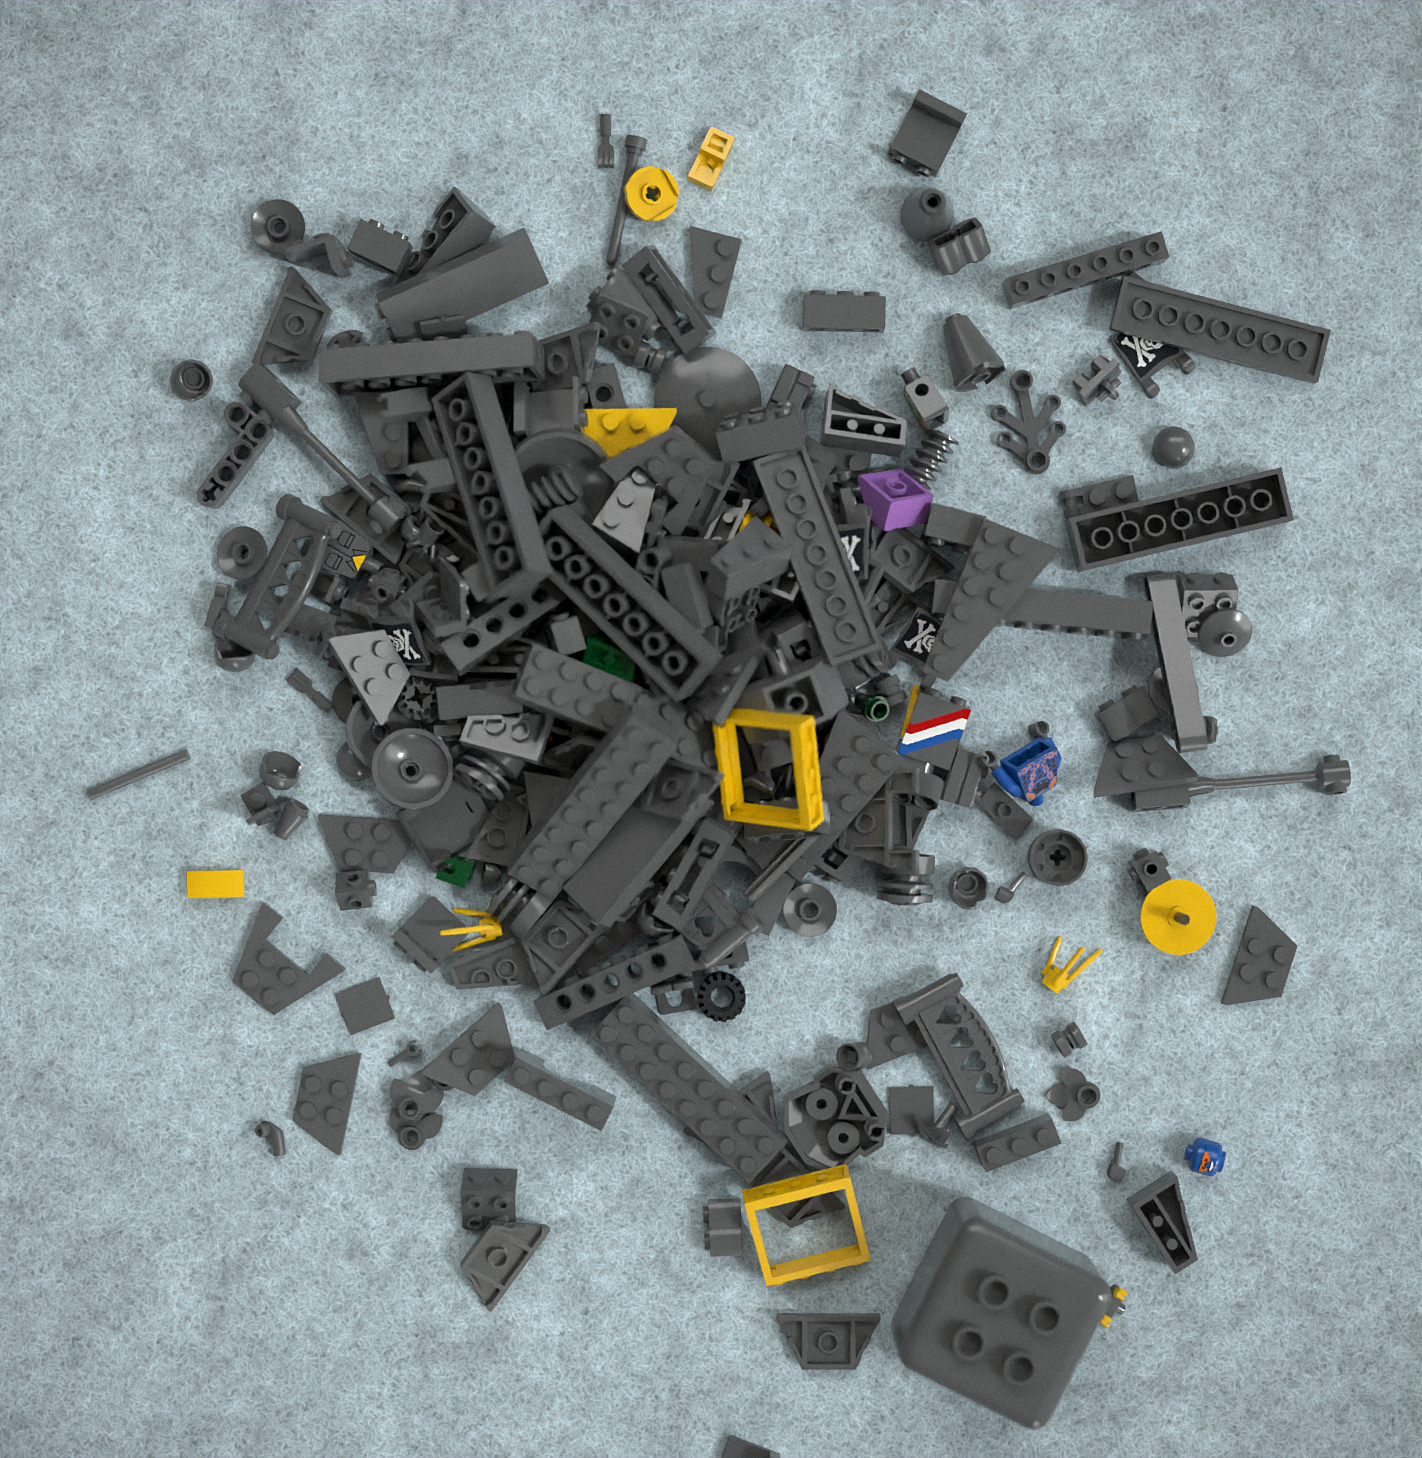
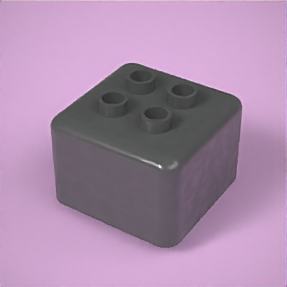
(999, 1313)

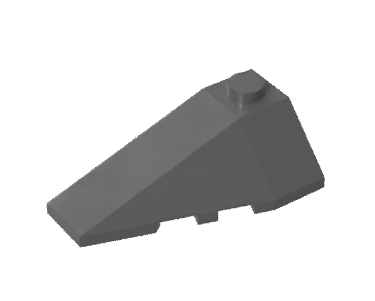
(457, 231)

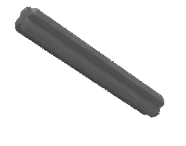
(777, 868)

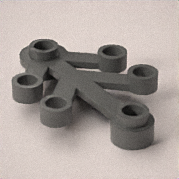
(1029, 427)

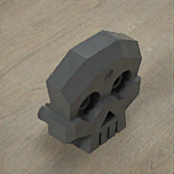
(816, 1129)

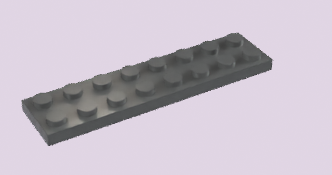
(1219, 329)
(817, 555)

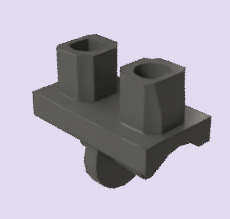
(1102, 384)

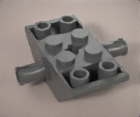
(813, 683)

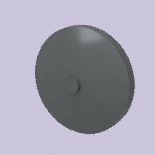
(704, 390)
(574, 450)

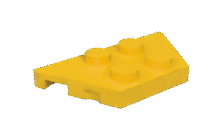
(626, 428)

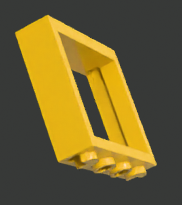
(805, 766)
(797, 1189)

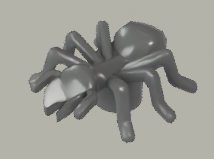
(427, 533)

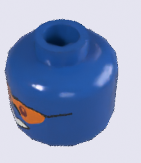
(1205, 1157)

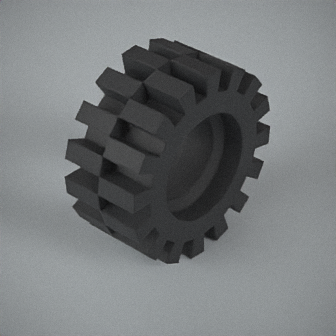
(721, 1013)

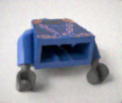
(1028, 770)

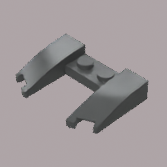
(417, 406)
(726, 525)

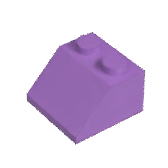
(895, 499)

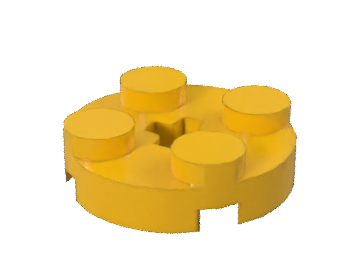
(666, 197)

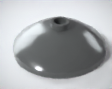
(362, 730)
(418, 751)

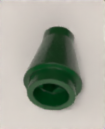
(872, 706)

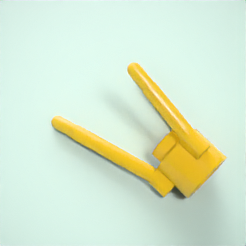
(487, 927)
(1057, 977)

